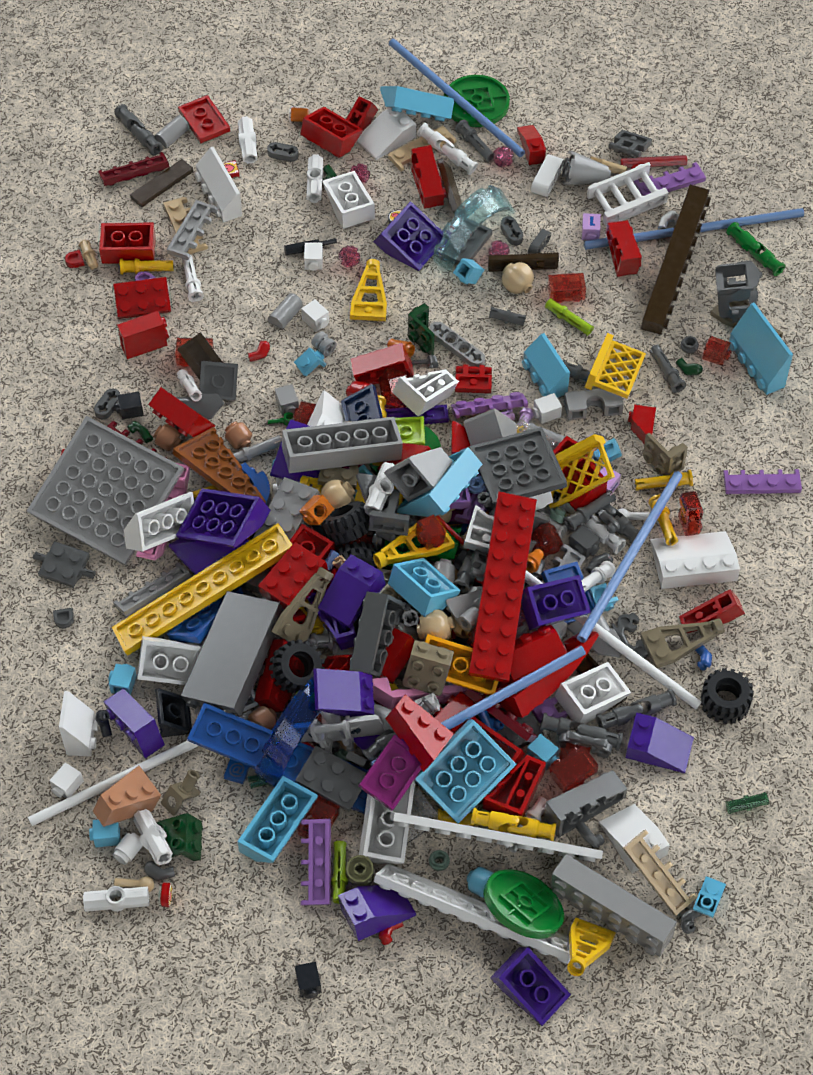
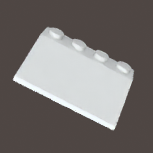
(695, 560)

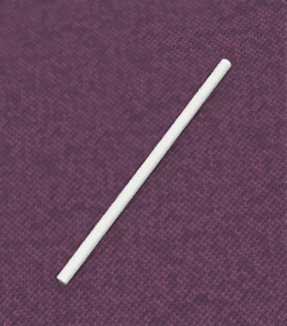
(632, 655)
(106, 784)

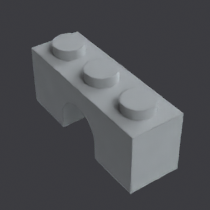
(578, 401)

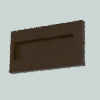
(198, 350)

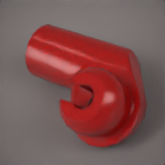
(261, 352)
(385, 935)

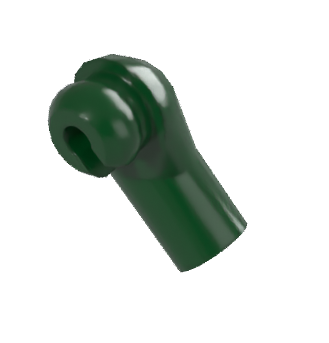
(329, 172)
(689, 369)
(143, 431)

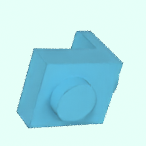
(309, 361)
(612, 450)
(596, 592)

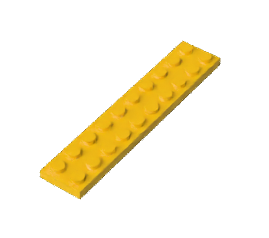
(202, 589)

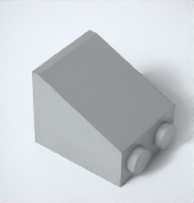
(489, 427)
(419, 472)

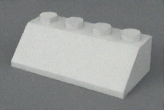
(218, 186)
(157, 523)
(380, 837)

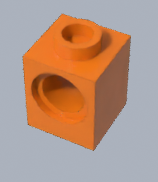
(323, 508)

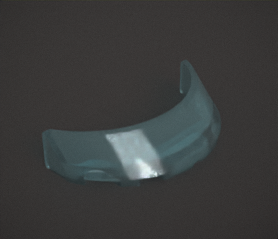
(467, 219)

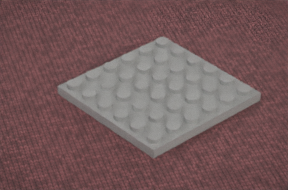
(101, 487)

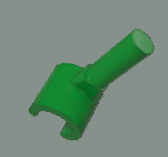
(287, 416)

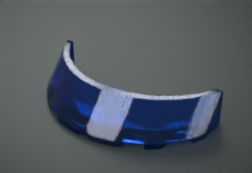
(287, 735)

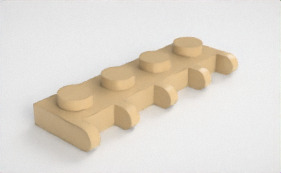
(403, 154)
(177, 214)
(658, 874)

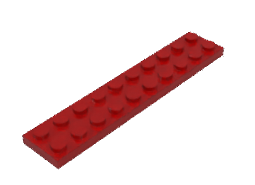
(502, 587)

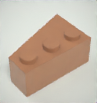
(126, 797)

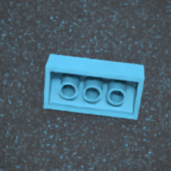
(417, 102)
(276, 821)

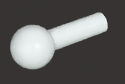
(633, 515)

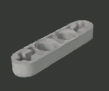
(459, 343)

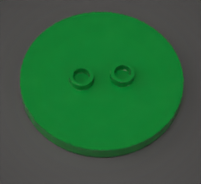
(484, 94)
(523, 904)

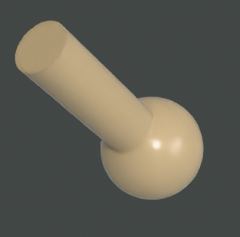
(130, 883)

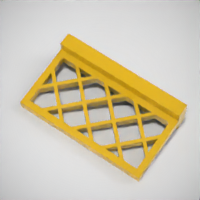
(603, 362)
(572, 455)

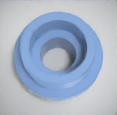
(476, 485)

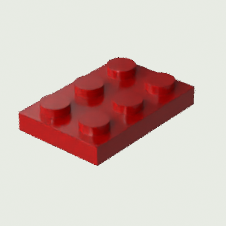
(204, 119)
(142, 297)

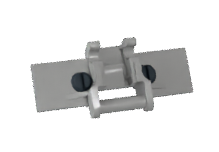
(344, 731)

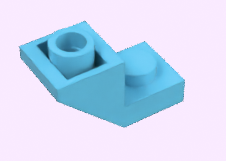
(709, 897)

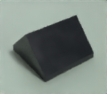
(173, 714)

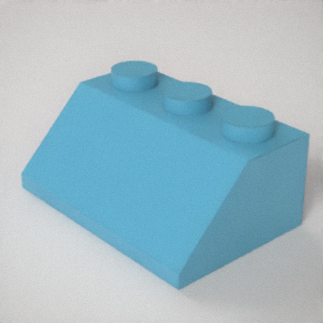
(546, 367)
(422, 585)

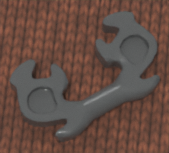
(625, 624)
(598, 745)

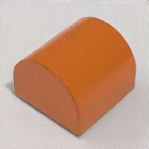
(298, 114)

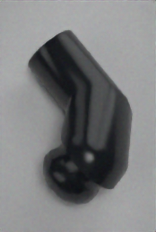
(102, 719)

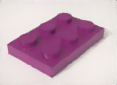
(391, 773)

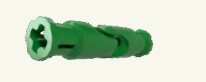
(749, 243)

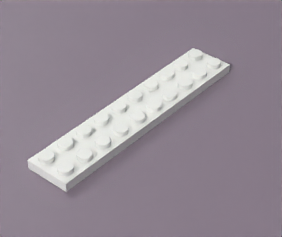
(502, 838)
(465, 908)

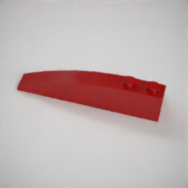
(535, 694)

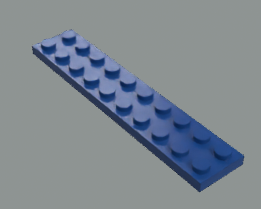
(244, 743)

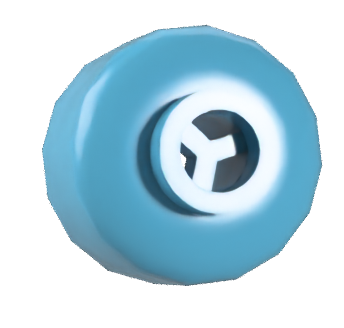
(477, 879)

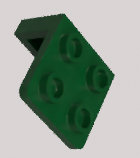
(418, 329)
(183, 835)

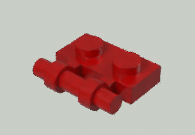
(475, 381)

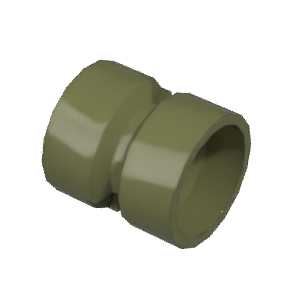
(360, 871)

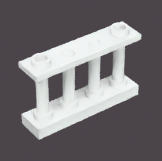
(632, 208)

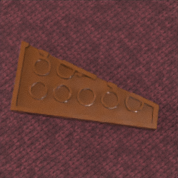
(215, 463)

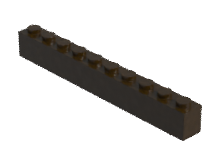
(675, 260)

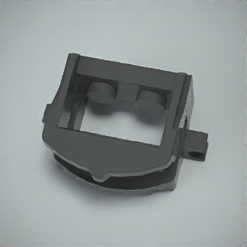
(736, 290)

